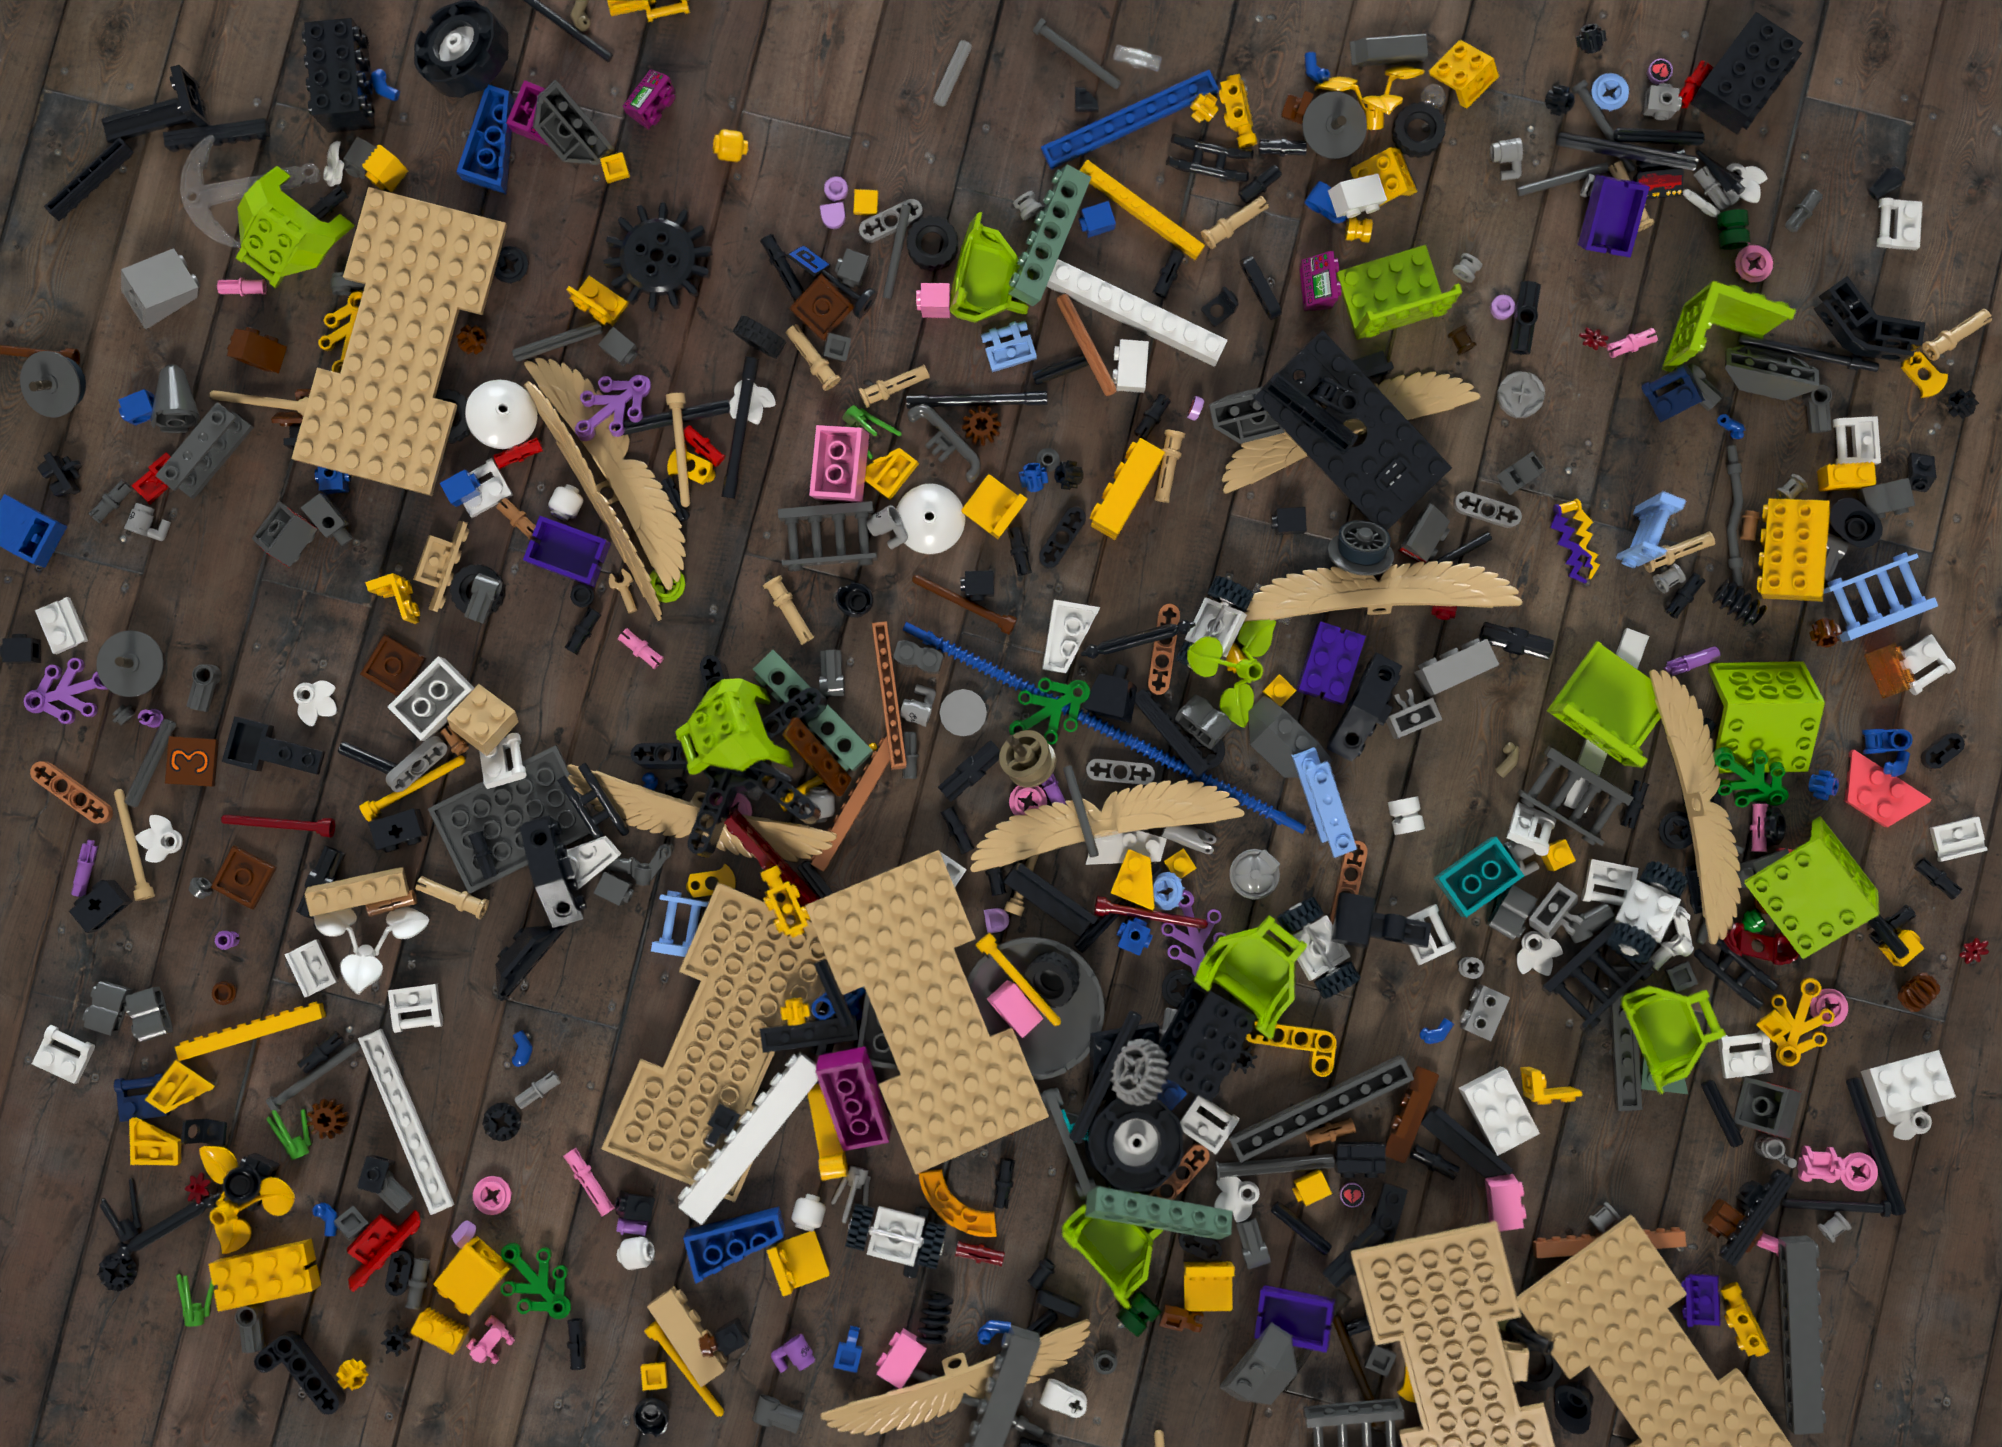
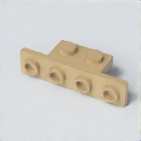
(438, 561)

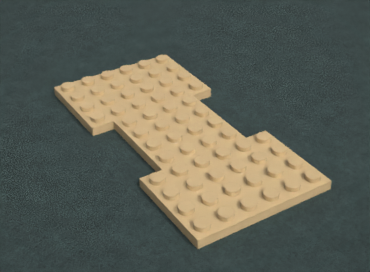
(382, 407)
(718, 1049)
(954, 1078)
(1444, 1308)
(1613, 1315)

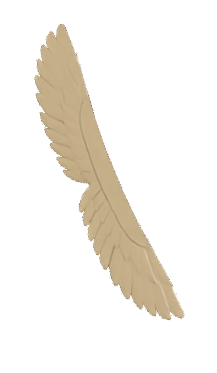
(1412, 396)
(631, 481)
(601, 504)
(1417, 585)
(1699, 782)
(1131, 811)
(676, 817)
(941, 1394)

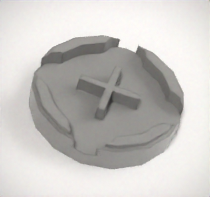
(1521, 394)
(963, 712)

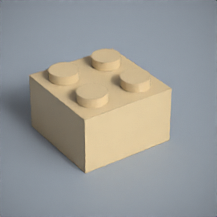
(482, 719)

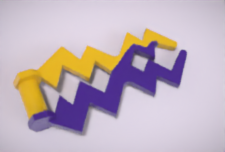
(1577, 549)

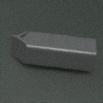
(1389, 50)

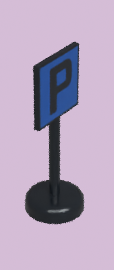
(816, 265)

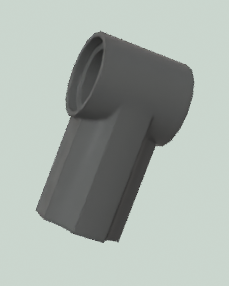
(1709, 392)
(1818, 412)
(1835, 551)
(485, 591)
(831, 679)
(202, 690)
(1592, 921)
(394, 1193)
(1254, 1249)
(251, 1329)
(771, 1412)

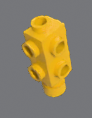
(1235, 99)
(787, 907)
(1742, 1319)

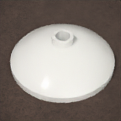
(499, 428)
(939, 533)

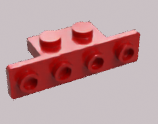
(377, 1244)

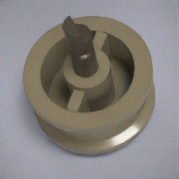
(1027, 758)

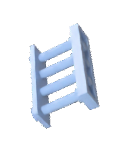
(1653, 518)
(1875, 619)
(1324, 802)
(665, 943)

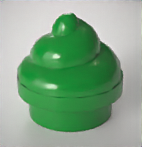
(1753, 921)

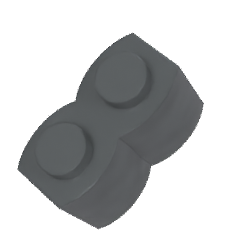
(1887, 498)
(911, 655)
(1203, 721)
(1511, 912)
(107, 1008)
(148, 1014)

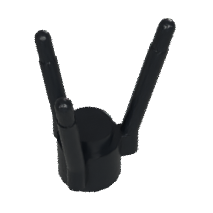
(125, 1228)

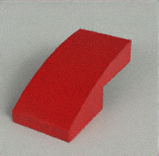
(149, 485)

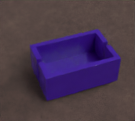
(1613, 216)
(567, 551)
(1330, 663)
(1298, 1314)

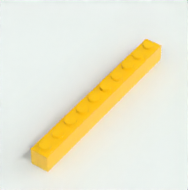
(1143, 211)
(248, 1032)

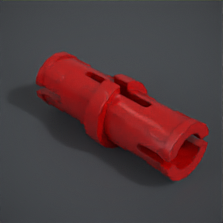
(1694, 82)
(703, 446)
(518, 453)

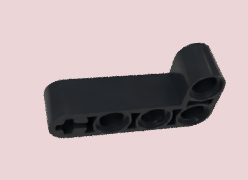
(303, 1376)

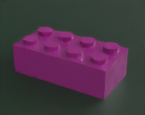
(853, 1098)

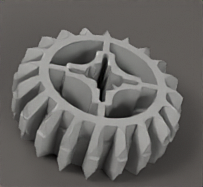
(1139, 1072)

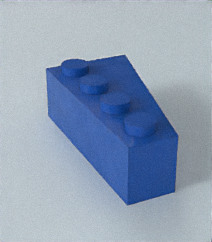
(489, 142)
(730, 1240)

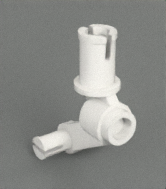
(1680, 943)

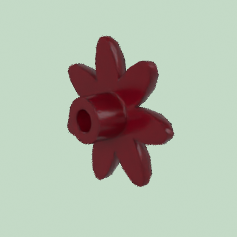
(1594, 339)
(1974, 950)
(197, 1188)

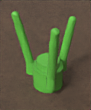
(856, 418)
(296, 1146)
(193, 1313)

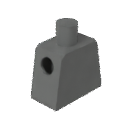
(321, 510)

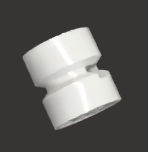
(1406, 815)

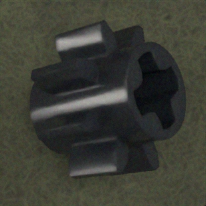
(1591, 38)
(1559, 100)
(1962, 403)
(1069, 475)
(1247, 1062)
(393, 1346)

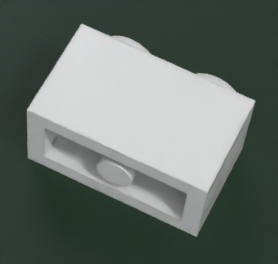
(1357, 195)
(1132, 365)

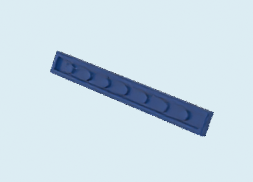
(1128, 120)

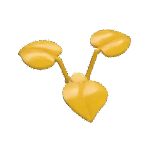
(1375, 104)
(231, 1231)

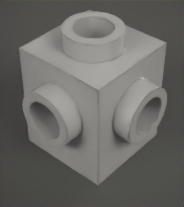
(1662, 101)

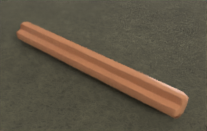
(1086, 345)

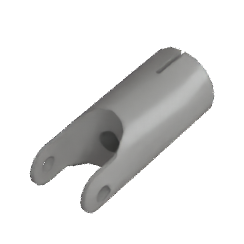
(1190, 837)

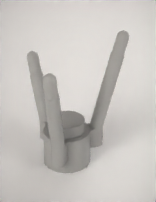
(856, 1178)

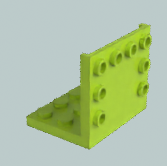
(1393, 292)
(1727, 308)
(1609, 705)
(1768, 710)
(1816, 892)

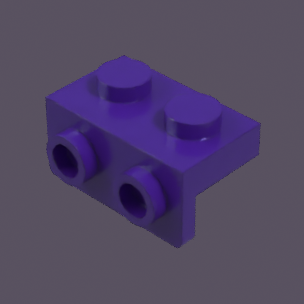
(1702, 1300)

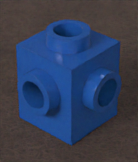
(332, 481)
(1134, 945)

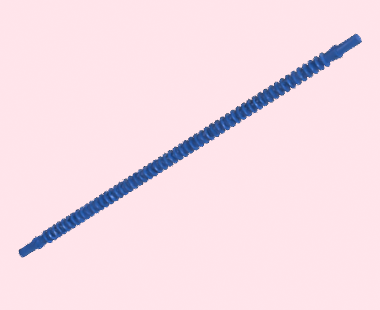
(1278, 816)

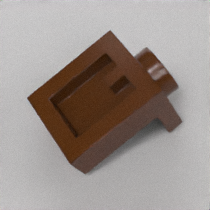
(1296, 107)

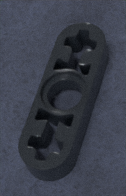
(1260, 287)
(1066, 519)

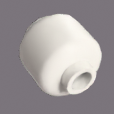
(565, 502)
(808, 1212)
(636, 1253)

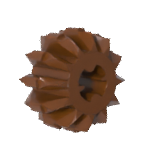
(972, 426)
(1918, 992)
(324, 1127)

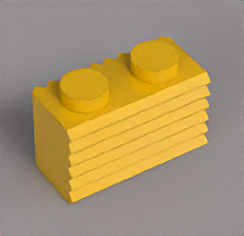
(384, 169)
(1846, 476)
(440, 1330)

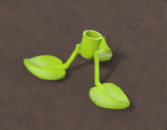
(1206, 654)

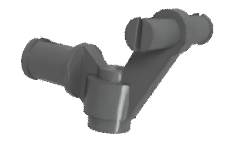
(642, 872)

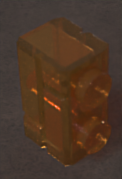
(1889, 670)

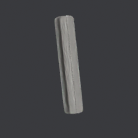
(952, 73)

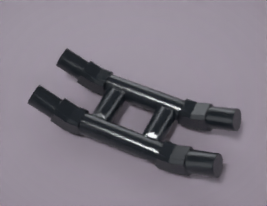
(1222, 153)
(596, 792)
(1736, 985)

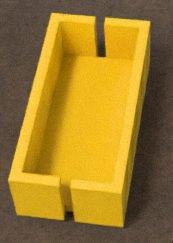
(1127, 489)
(264, 1275)

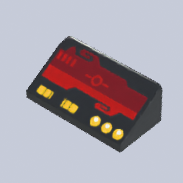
(1662, 182)

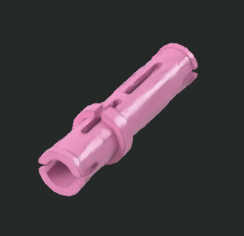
(585, 1176)

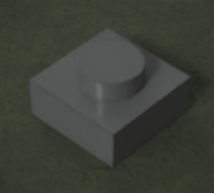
(836, 347)
(1681, 976)
(351, 1223)
(1380, 1360)

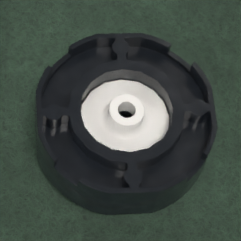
(461, 49)
(1139, 1165)

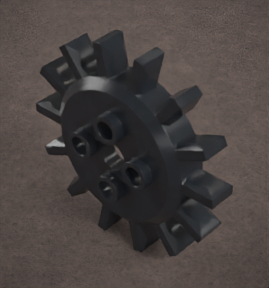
(667, 277)

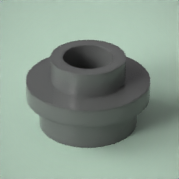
(1048, 452)
(123, 714)
(200, 887)
(1105, 1369)

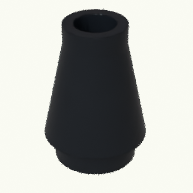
(1887, 182)

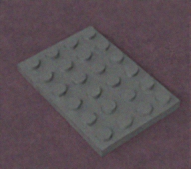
(501, 814)

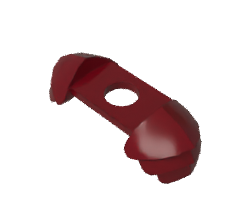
(1775, 949)

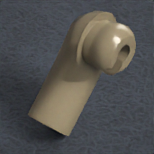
(578, 15)
(1511, 760)

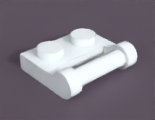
(1906, 224)
(1864, 440)
(491, 491)
(1923, 654)
(495, 764)
(1524, 826)
(1608, 875)
(1422, 954)
(415, 999)
(60, 1061)
(1745, 1062)
(1204, 1130)

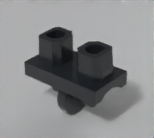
(54, 466)

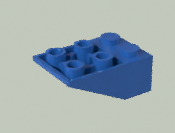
(28, 532)

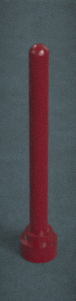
(324, 827)
(1104, 906)

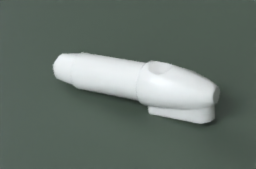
(1705, 206)

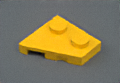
(890, 472)
(1135, 880)
(177, 1087)
(152, 1145)

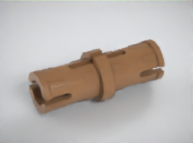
(517, 518)
(391, 904)
(1330, 1132)

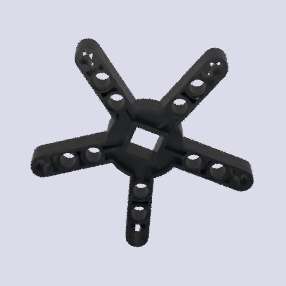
(729, 781)

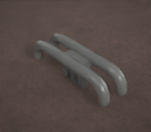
(946, 440)

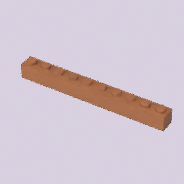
(889, 695)
(854, 805)
(1572, 1245)

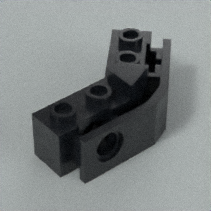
(1864, 331)
(1366, 707)
(552, 872)

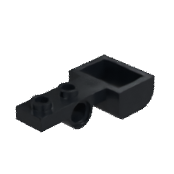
(252, 744)
(1357, 922)
(1388, 1211)

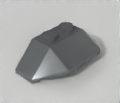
(568, 128)
(1770, 372)
(1242, 417)
(1279, 737)
(1263, 1369)

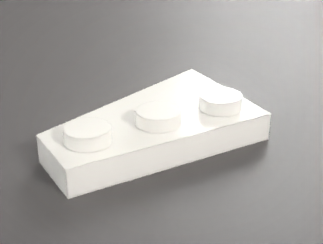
(1065, 634)
(1114, 848)
(592, 858)

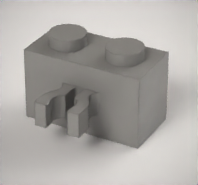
(1412, 717)
(1554, 911)

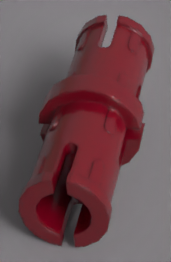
(980, 1253)

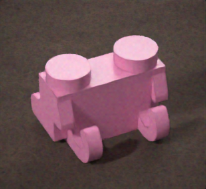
(1820, 1165)
(489, 1340)

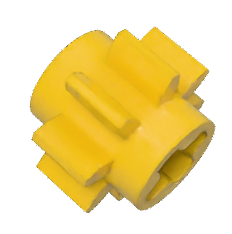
(1204, 107)
(795, 1011)
(352, 1374)

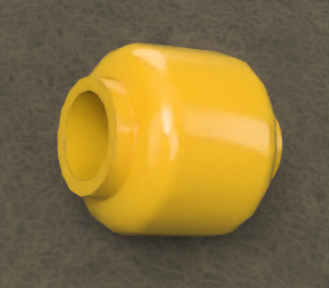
(730, 145)

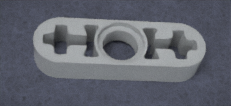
(872, 221)
(1501, 521)
(1138, 767)
(400, 770)

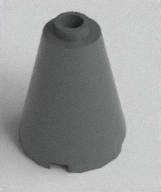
(173, 402)

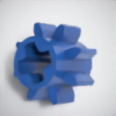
(1033, 477)
(1823, 785)

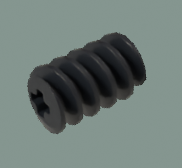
(1739, 603)
(936, 1318)

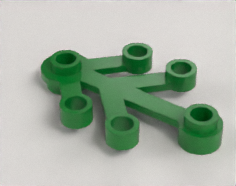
(1053, 706)
(1773, 793)
(538, 1283)

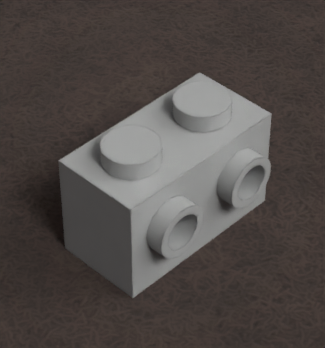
(1484, 1012)

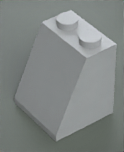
(158, 286)

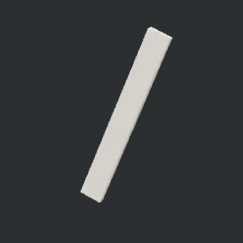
(1630, 650)
(406, 1121)

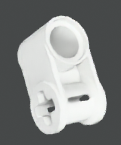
(1060, 1398)

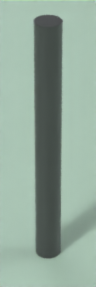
(1562, 179)
(896, 252)
(1081, 812)

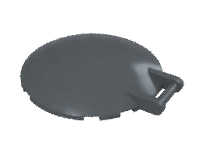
(1047, 1047)

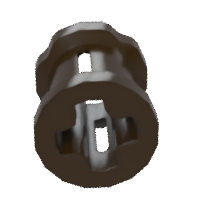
(1462, 340)

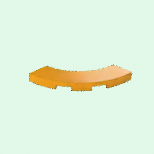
(952, 1210)

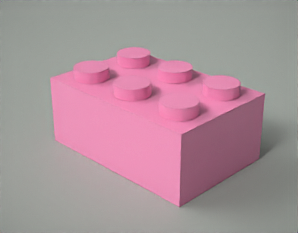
(839, 464)

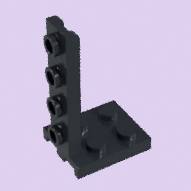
(160, 115)

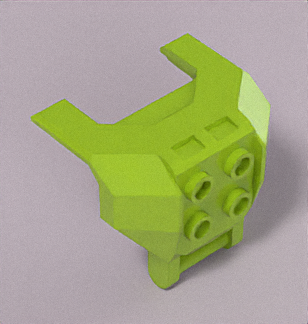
(280, 232)
(984, 275)
(729, 729)
(1255, 971)
(1669, 1030)
(1114, 1249)

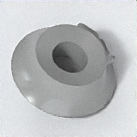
(1254, 873)

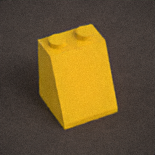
(472, 1275)

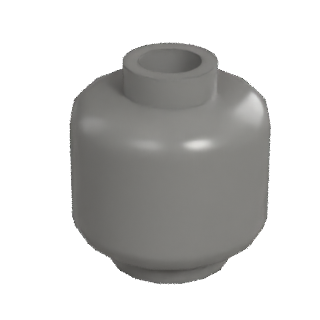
(824, 799)

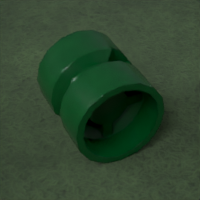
(1733, 228)
(1136, 1322)

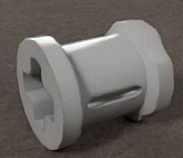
(1795, 481)
(1669, 578)
(1478, 967)
(1604, 1217)
(1834, 1227)

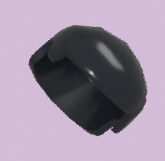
(854, 599)
(241, 1184)
(651, 1416)

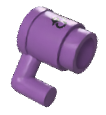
(797, 1351)

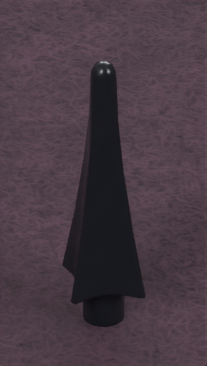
(1727, 178)
(766, 768)

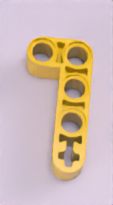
(1310, 1044)
(832, 1157)

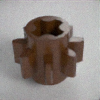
(471, 339)
(1825, 632)

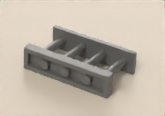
(204, 451)
(814, 516)
(1595, 785)
(1353, 1413)

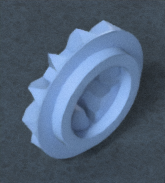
(1610, 82)
(1163, 882)

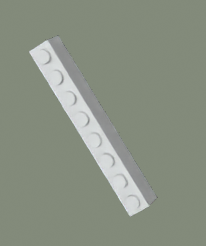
(1136, 313)
(750, 1138)

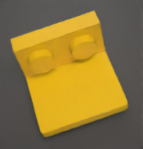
(1466, 72)
(1391, 170)
(599, 300)
(993, 506)
(396, 586)
(1535, 1088)
(797, 1261)
(1208, 1286)

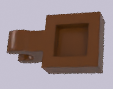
(1178, 1319)

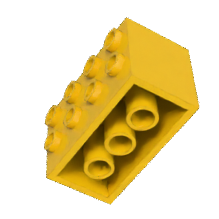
(1794, 549)

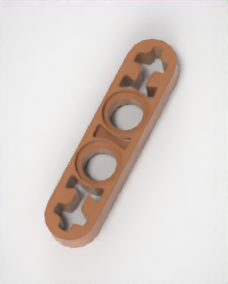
(1161, 649)
(72, 791)
(1345, 885)
(1179, 1184)

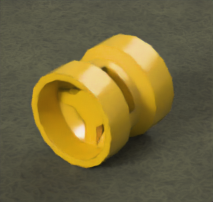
(1358, 229)

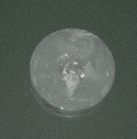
(1434, 95)

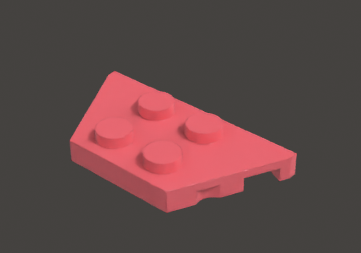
(1878, 794)

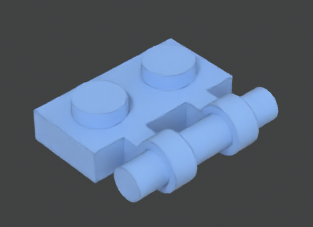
(1011, 352)

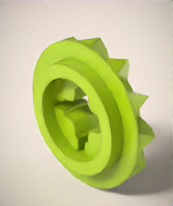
(673, 594)

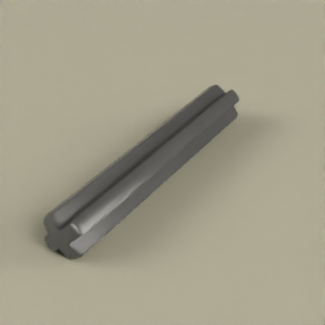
(557, 341)
(150, 762)

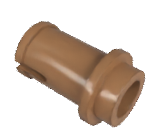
(1750, 525)
(456, 742)

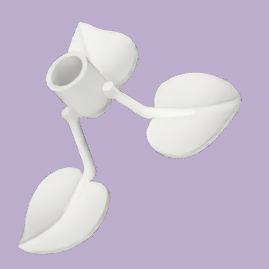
(363, 967)

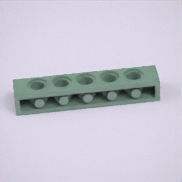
(1075, 184)
(859, 749)
(1158, 1213)

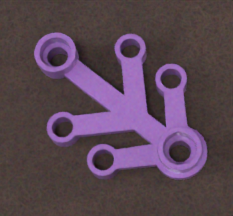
(615, 404)
(63, 692)
(1194, 939)

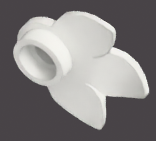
(334, 171)
(1752, 178)
(760, 398)
(318, 703)
(157, 837)
(1539, 956)
(1905, 1123)
(1233, 1198)

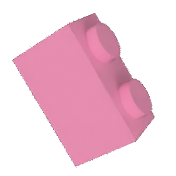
(934, 300)
(1015, 1008)
(1504, 1202)
(901, 1359)

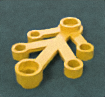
(344, 331)
(1799, 1025)

